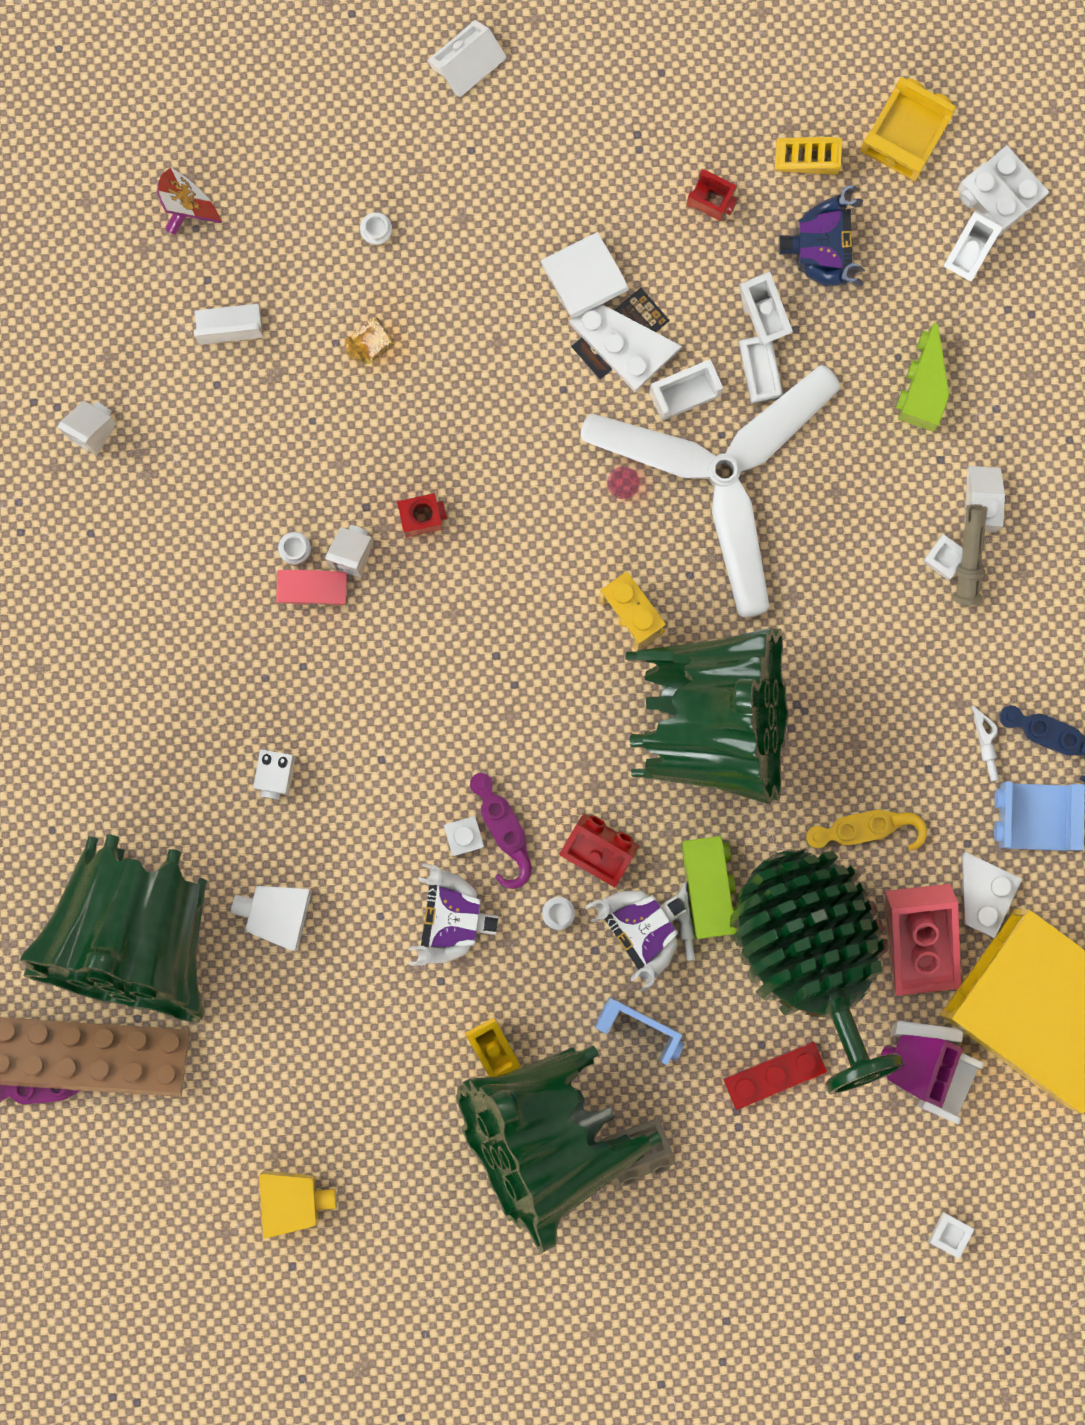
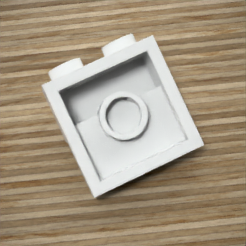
(1002, 189)

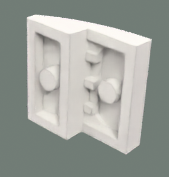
(584, 275)

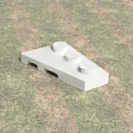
(625, 344)

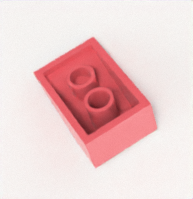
(924, 939)

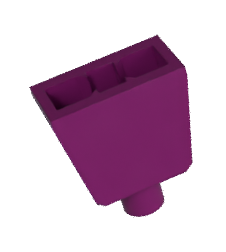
(927, 1067)

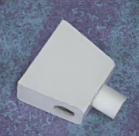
(275, 914)

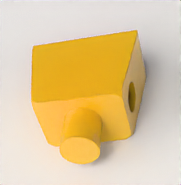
(291, 1202)

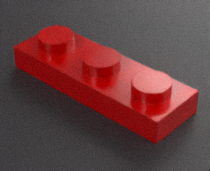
(774, 1075)

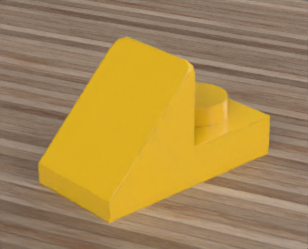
(492, 1048)

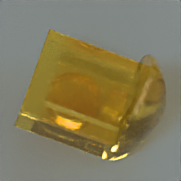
(368, 342)

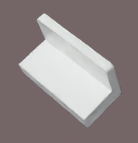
(468, 57)
(228, 324)

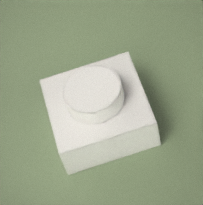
(944, 557)
(463, 836)
(951, 1235)

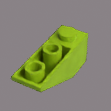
(928, 387)

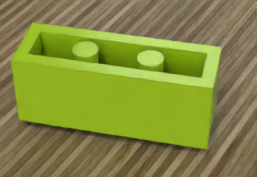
(709, 886)

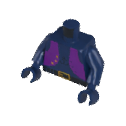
(825, 241)

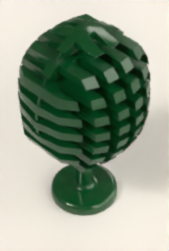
(814, 948)

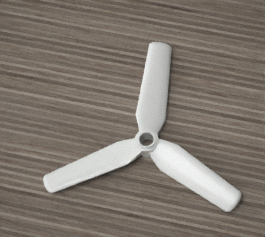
(731, 504)

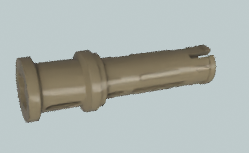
(970, 569)

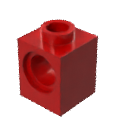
(407, 510)

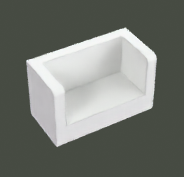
(686, 390)
(958, 1089)

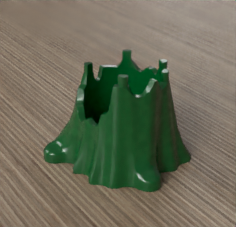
(725, 714)
(124, 934)
(541, 1141)

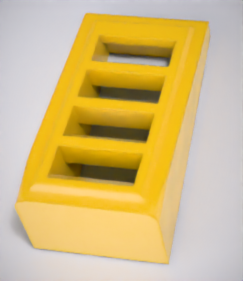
(809, 143)

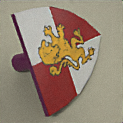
(183, 200)

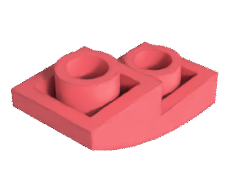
(311, 587)

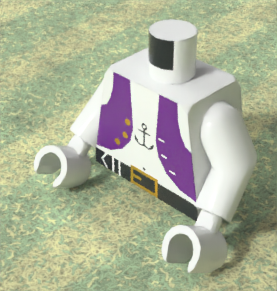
(450, 918)
(642, 929)

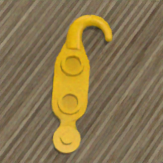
(866, 827)

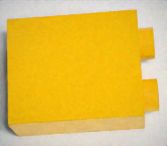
(1029, 1006)

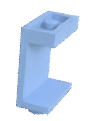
(1040, 816)
(610, 1011)

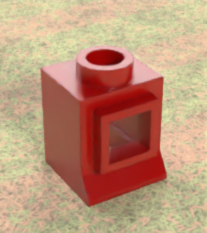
(712, 183)

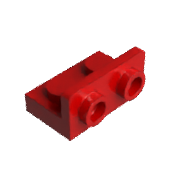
(599, 849)

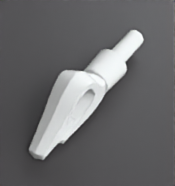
(987, 749)
(686, 926)

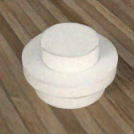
(376, 228)
(294, 548)
(558, 913)

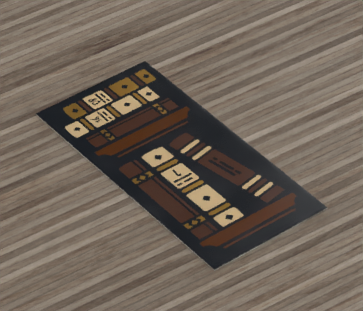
(638, 308)

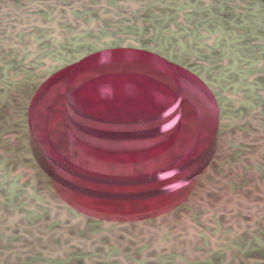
(623, 482)

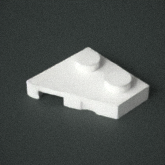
(986, 894)

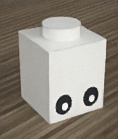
(274, 774)

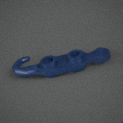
(1046, 732)

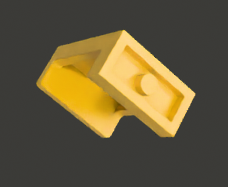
(908, 128)

